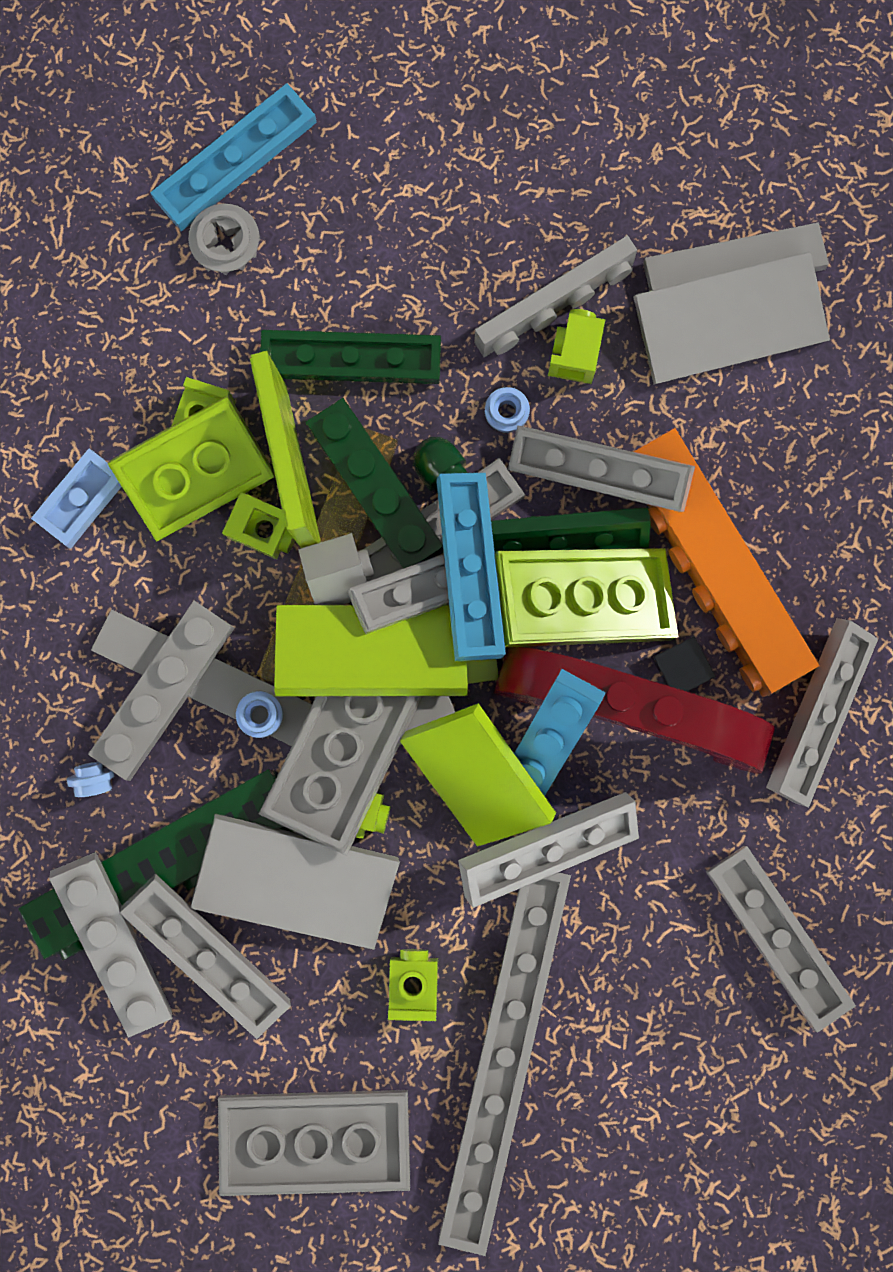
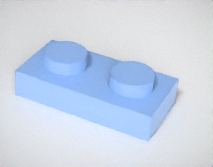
(78, 499)

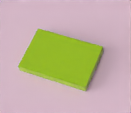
(191, 468)
(478, 775)

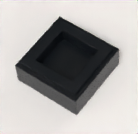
(684, 665)

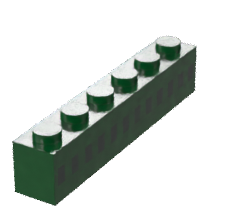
(170, 853)

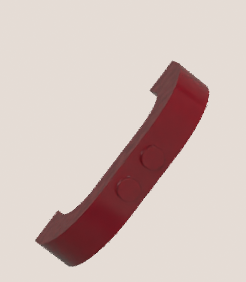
(644, 706)

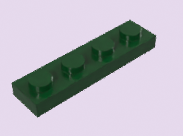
(354, 356)
(374, 485)
(574, 531)

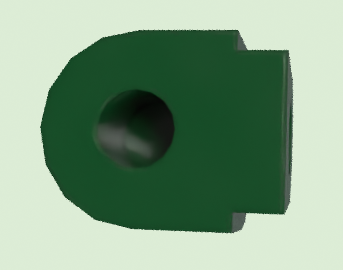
(437, 457)

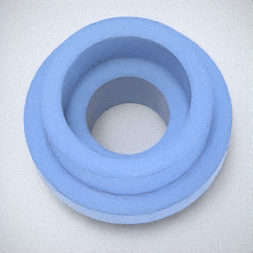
(507, 396)
(246, 707)
(90, 779)

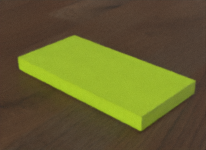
(285, 451)
(585, 596)
(328, 654)

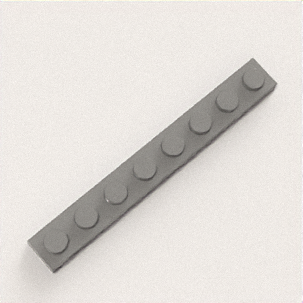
(503, 1065)

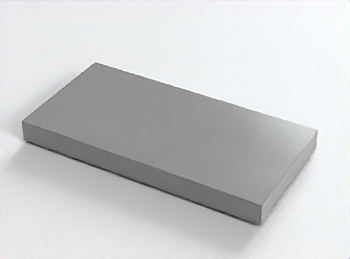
(731, 317)
(338, 766)
(293, 882)
(313, 1143)

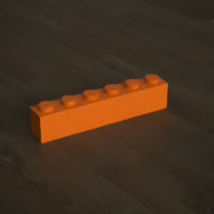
(729, 580)

